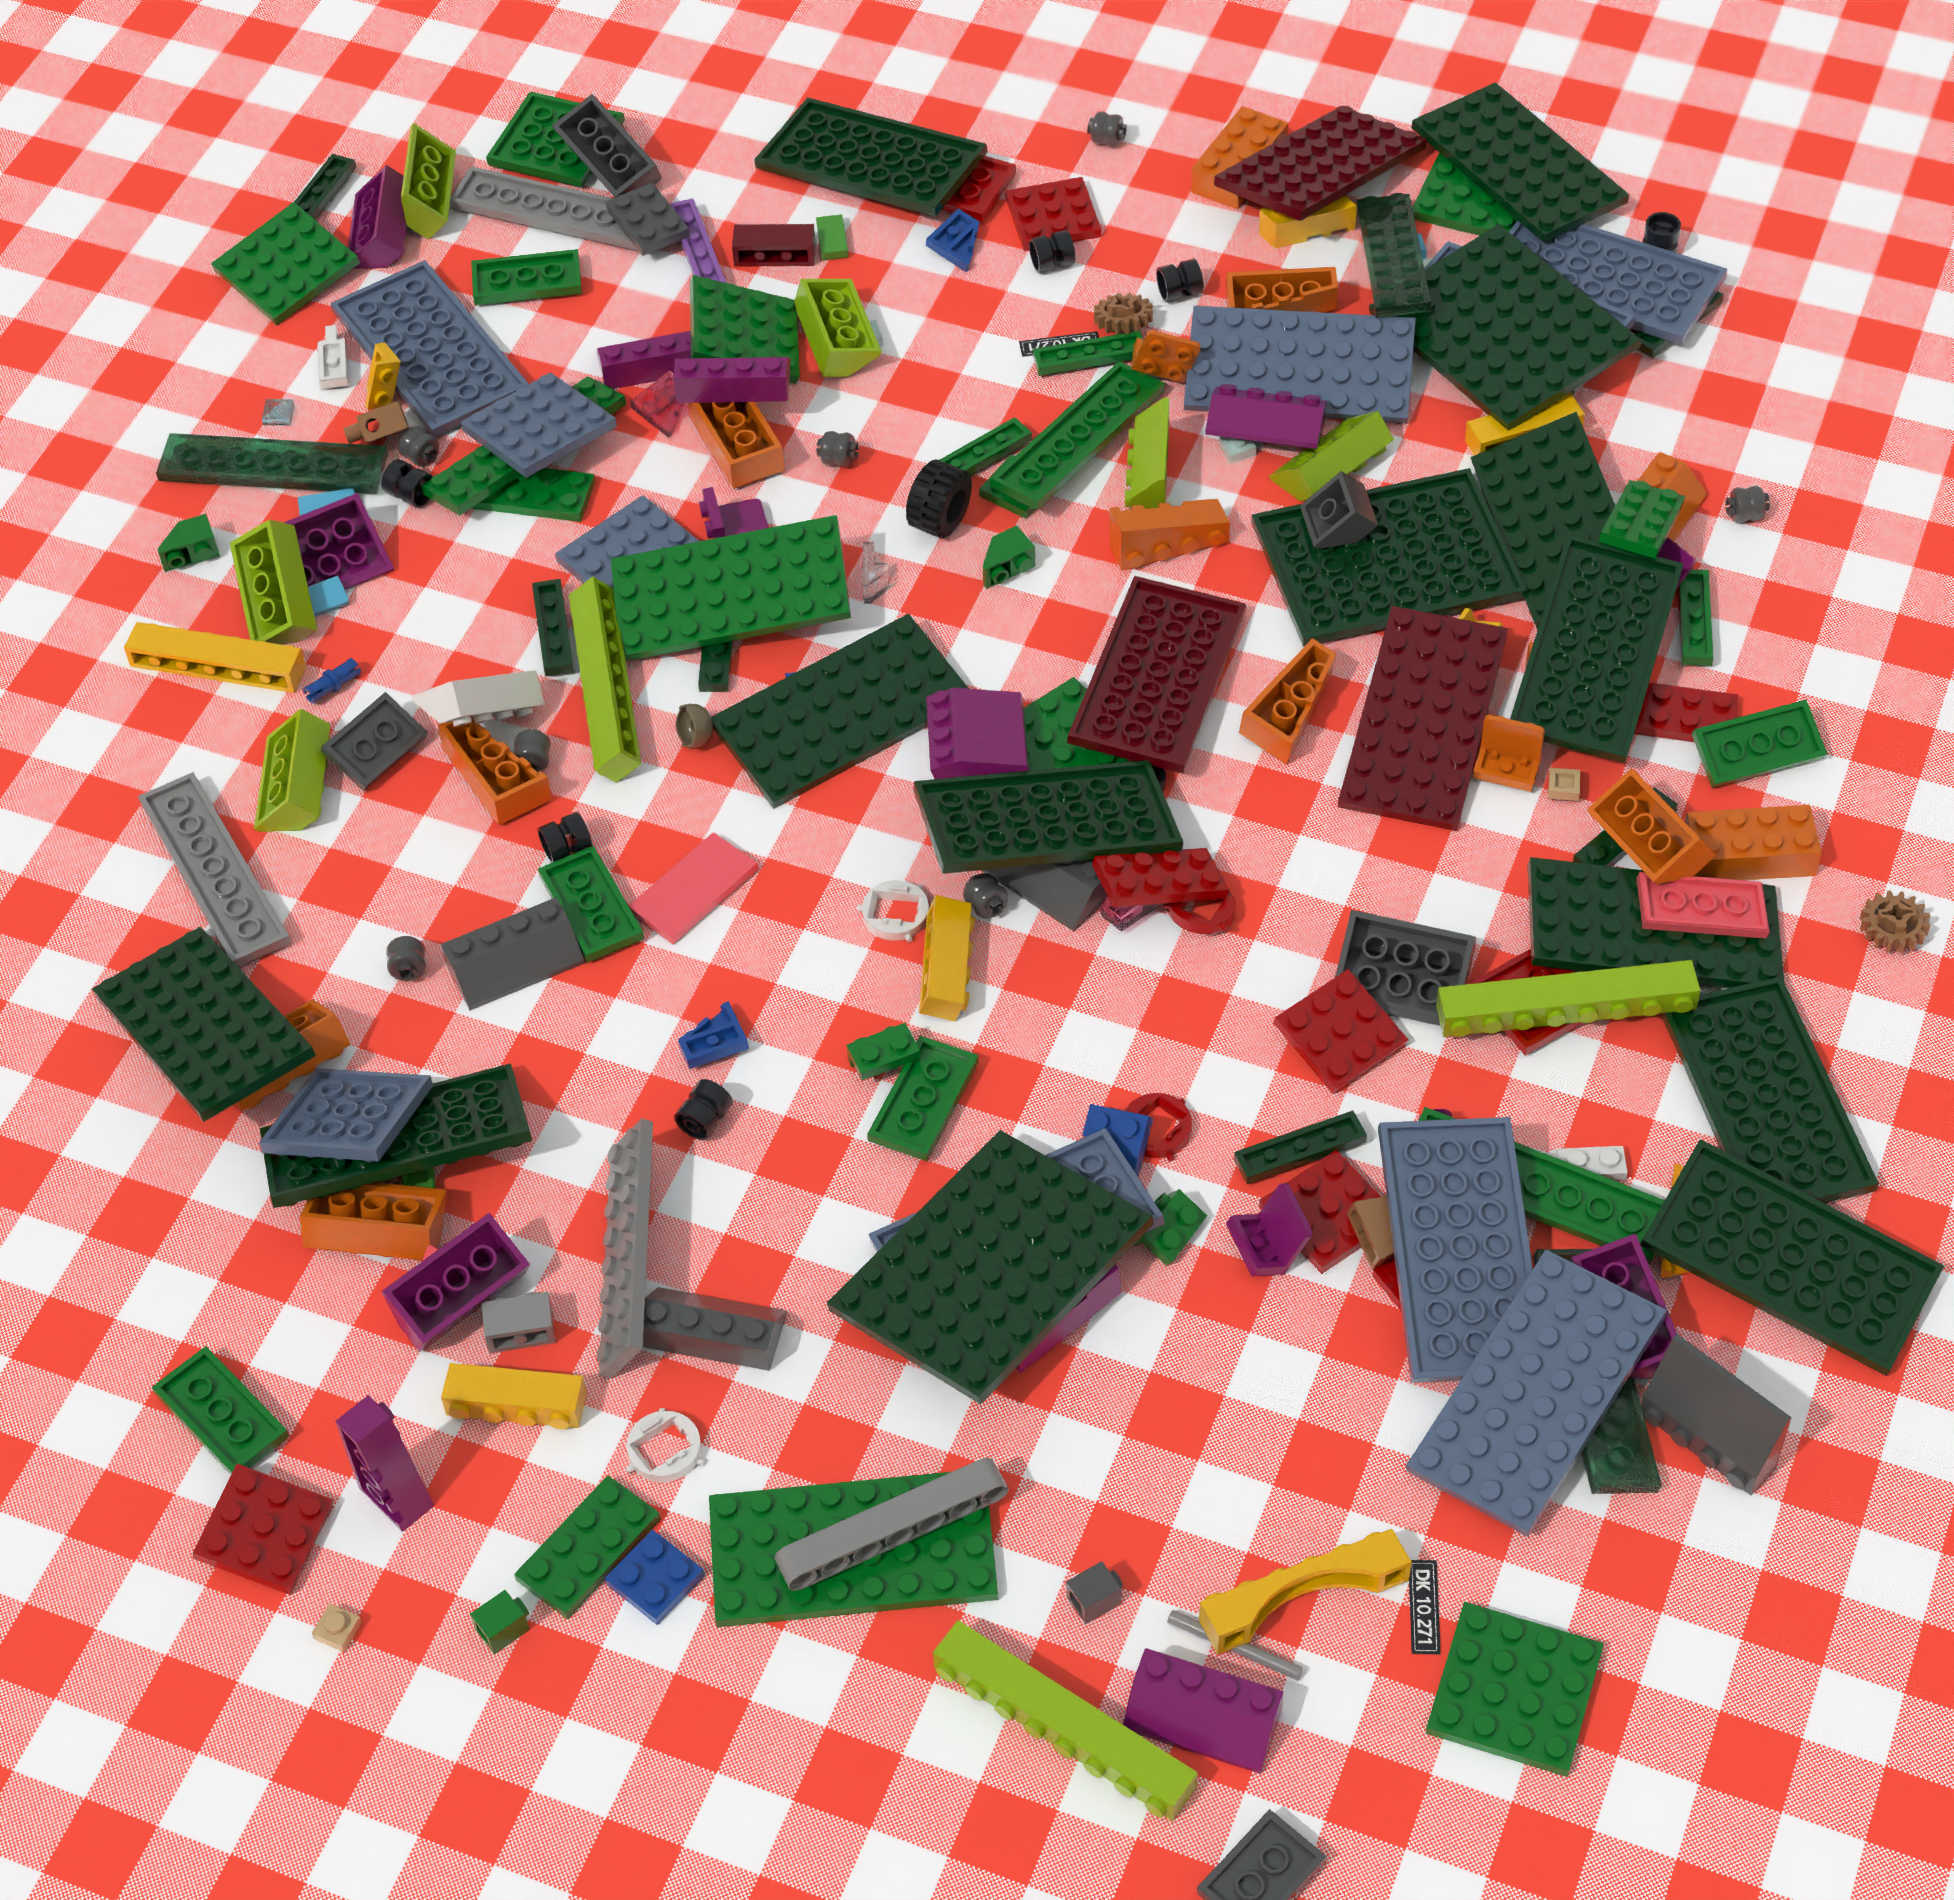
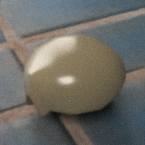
(694, 725)

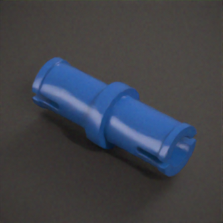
(331, 680)

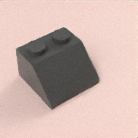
(1338, 513)

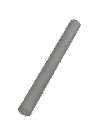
(1247, 1650)

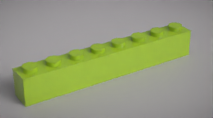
(604, 680)
(1567, 998)
(1065, 1721)

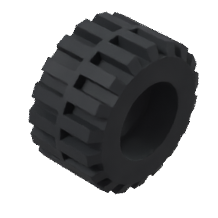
(938, 498)

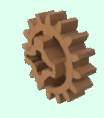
(1123, 313)
(1892, 922)

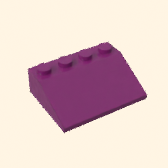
(340, 543)
(976, 732)

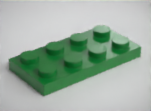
(526, 277)
(544, 494)
(1642, 518)
(1759, 743)
(591, 903)
(923, 1099)
(220, 1411)
(587, 1547)

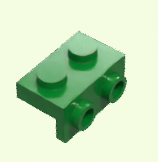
(883, 1051)
(1181, 1221)

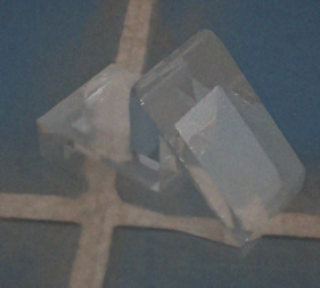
(876, 576)

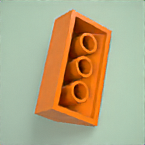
(1674, 474)
(1650, 830)
(321, 1031)
(376, 1220)

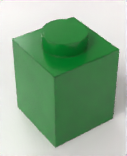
(500, 1621)

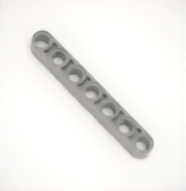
(891, 1524)

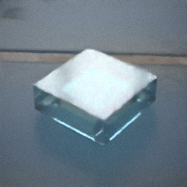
(278, 412)

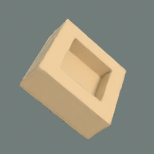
(1564, 784)
(336, 1627)

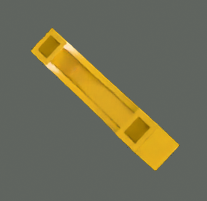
(1367, 1565)

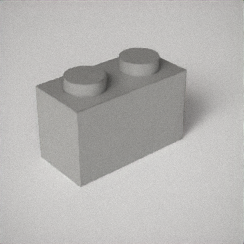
(518, 1322)

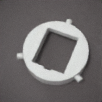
(891, 928)
(677, 1465)

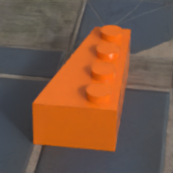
(1283, 289)
(1165, 532)
(1286, 704)
(493, 772)

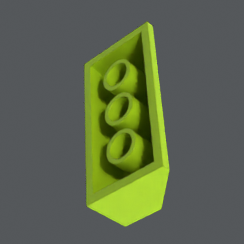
(427, 182)
(836, 326)
(1339, 450)
(1148, 457)
(273, 584)
(292, 774)

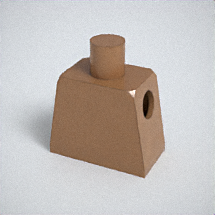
(390, 419)
(1373, 1229)

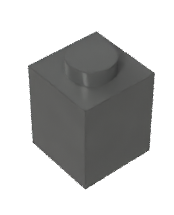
(1094, 1592)

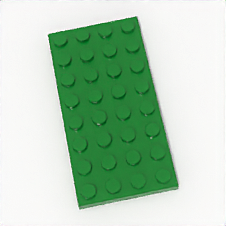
(730, 588)
(929, 1571)

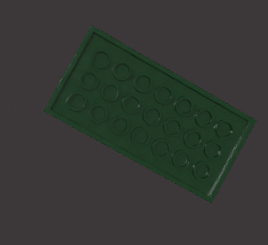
(871, 156)
(1520, 162)
(1539, 494)
(1596, 647)
(836, 710)
(1046, 816)
(1592, 921)
(203, 1023)
(1769, 1090)
(452, 1123)
(1793, 1256)

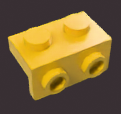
(382, 377)

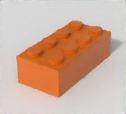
(1238, 140)
(738, 440)
(1758, 842)

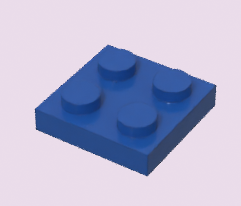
(654, 1577)

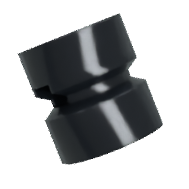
(1662, 231)
(1056, 250)
(1175, 280)
(405, 483)
(556, 844)
(703, 1109)

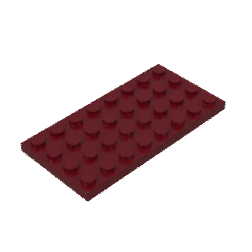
(1320, 162)
(1157, 674)
(1423, 718)

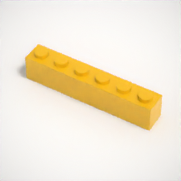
(215, 657)

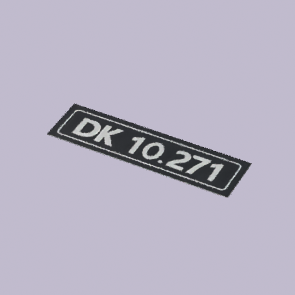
(1028, 345)
(1424, 1607)

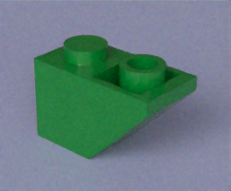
(188, 544)
(1007, 556)

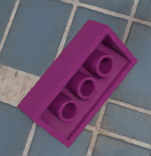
(378, 221)
(642, 359)
(732, 379)
(1266, 416)
(1627, 1267)
(454, 1282)
(1203, 1710)

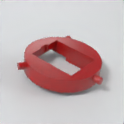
(1220, 921)
(1178, 1136)

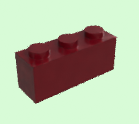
(773, 245)

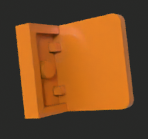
(1164, 355)
(1509, 752)

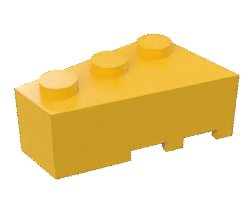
(1284, 231)

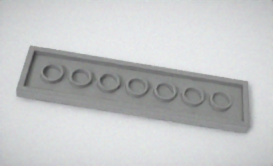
(538, 206)
(214, 870)
(625, 1249)

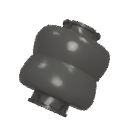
(1107, 129)
(418, 446)
(837, 449)
(1747, 504)
(533, 747)
(986, 895)
(405, 958)

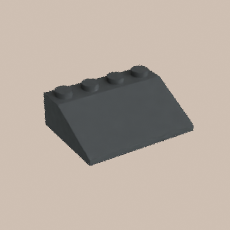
(1405, 963)
(1715, 1416)

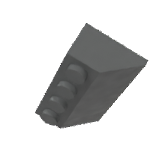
(606, 148)
(1061, 890)
(512, 953)
(712, 1328)

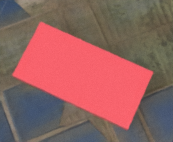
(693, 888)
(1704, 906)

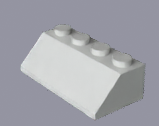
(482, 698)

